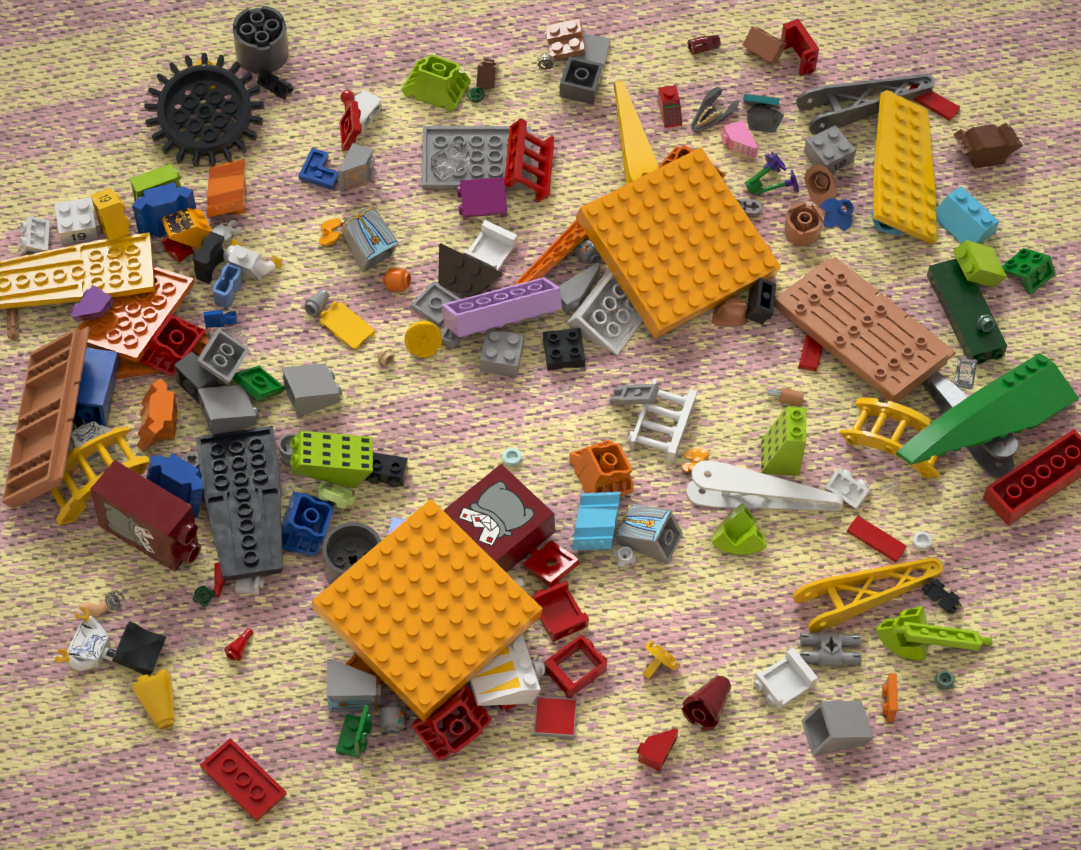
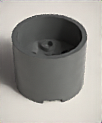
(260, 39)
(345, 547)

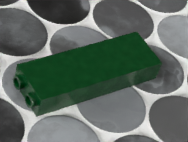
(963, 307)

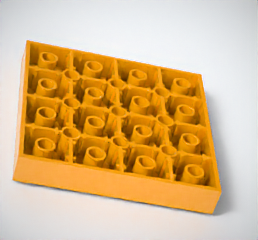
(677, 242)
(426, 609)

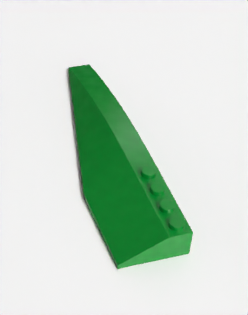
(1004, 406)

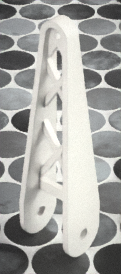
(735, 485)

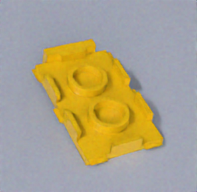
(346, 325)

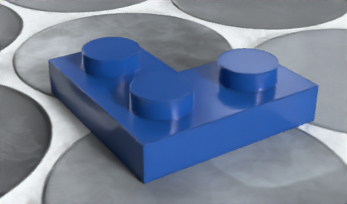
(315, 172)

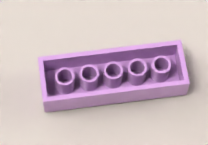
(502, 307)

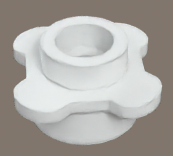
(624, 551)
(539, 667)

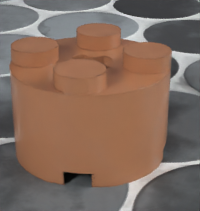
(803, 224)

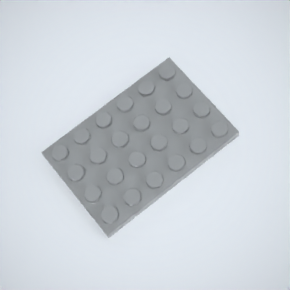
(486, 149)

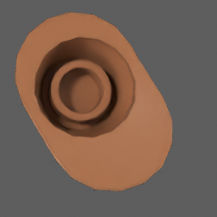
(820, 177)
(730, 313)

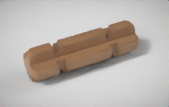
(12, 323)

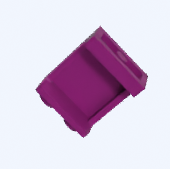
(482, 197)

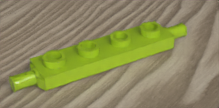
(941, 636)

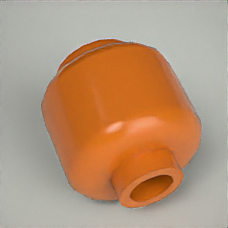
(397, 279)

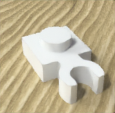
(227, 231)

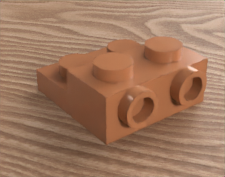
(565, 38)

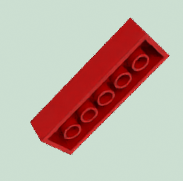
(1036, 479)

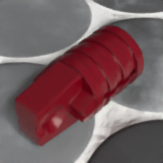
(707, 42)

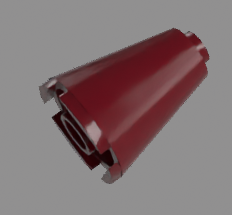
(707, 703)

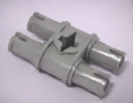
(824, 655)

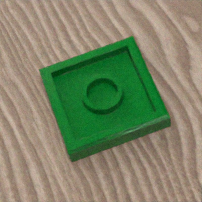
(258, 383)

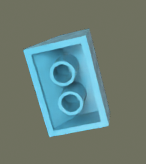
(966, 217)

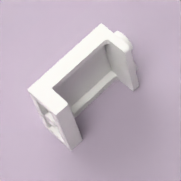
(492, 245)
(785, 680)

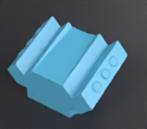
(596, 521)

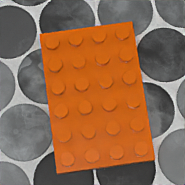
(137, 317)

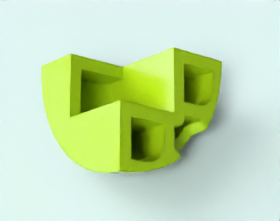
(739, 533)
(897, 642)

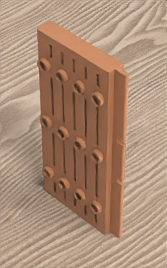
(863, 329)
(45, 418)

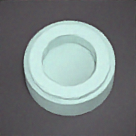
(511, 457)

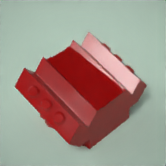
(171, 344)
(452, 724)

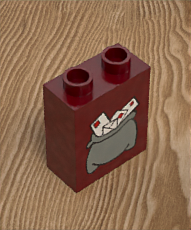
(146, 516)
(503, 517)

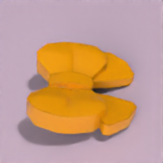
(329, 236)
(697, 456)

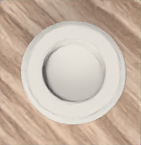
(922, 541)

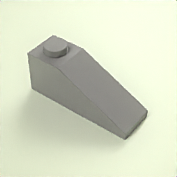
(576, 289)

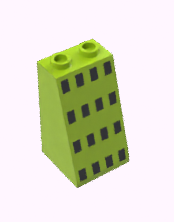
(785, 443)
(332, 457)

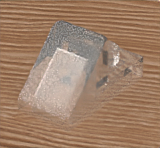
(965, 374)

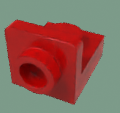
(176, 249)

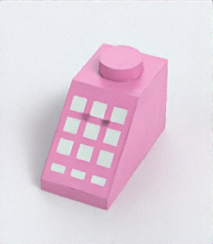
(739, 139)

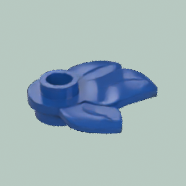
(835, 214)

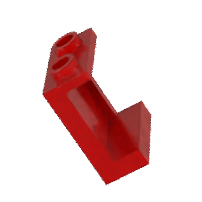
(798, 37)
(560, 611)

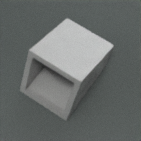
(836, 726)

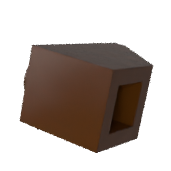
(487, 74)

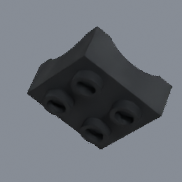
(208, 257)
(563, 349)
(139, 649)

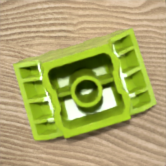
(436, 82)

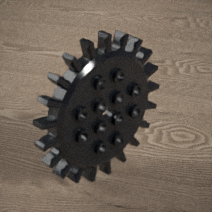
(199, 80)

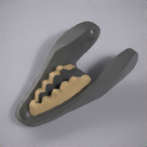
(709, 116)

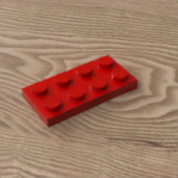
(243, 779)

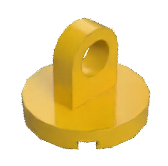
(423, 339)
(661, 656)

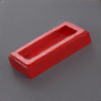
(810, 354)

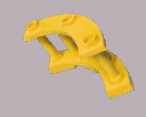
(894, 411)
(74, 507)

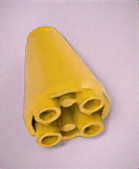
(156, 697)

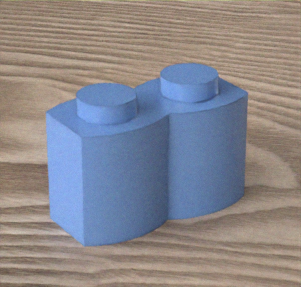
(227, 285)

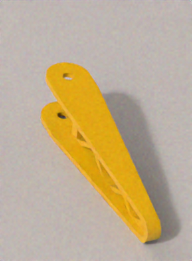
(636, 150)
(849, 581)

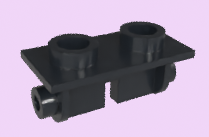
(273, 84)
(948, 600)

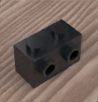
(761, 301)
(388, 470)

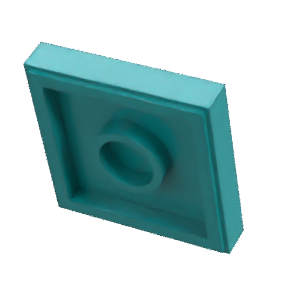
(761, 99)

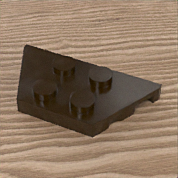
(464, 273)

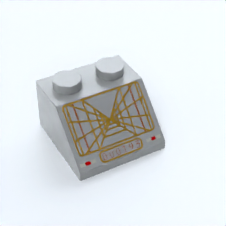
(356, 168)

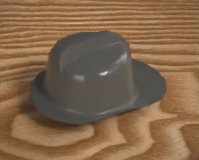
(763, 118)

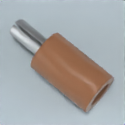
(787, 396)

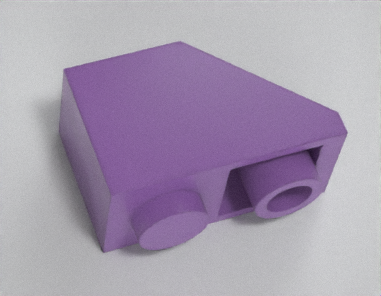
(92, 306)

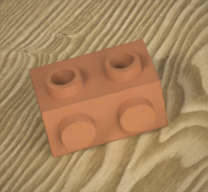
(764, 44)

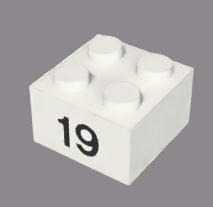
(76, 221)

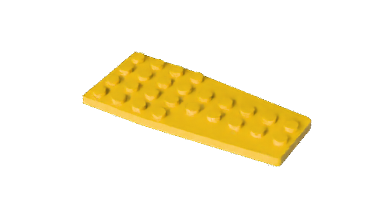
(904, 169)
(64, 273)

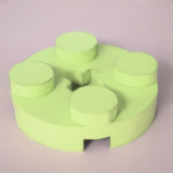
(337, 494)

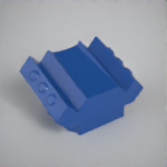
(159, 203)
(177, 478)
(305, 523)

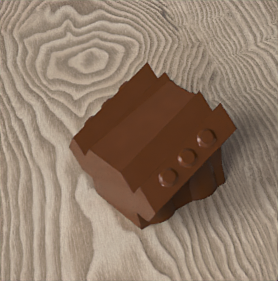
(988, 144)

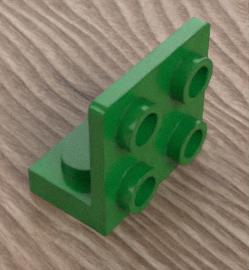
(1031, 267)
(354, 733)

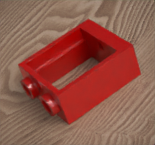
(562, 679)

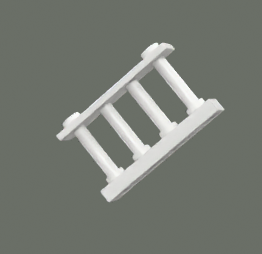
(675, 433)

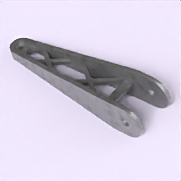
(852, 91)
(986, 455)

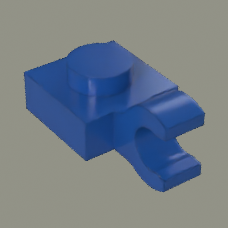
(217, 319)

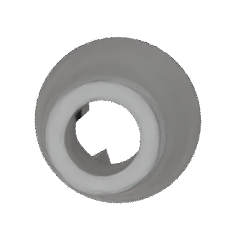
(316, 303)

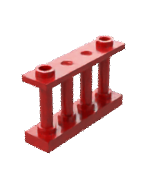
(516, 163)

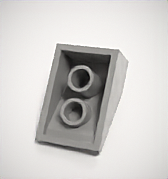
(222, 356)

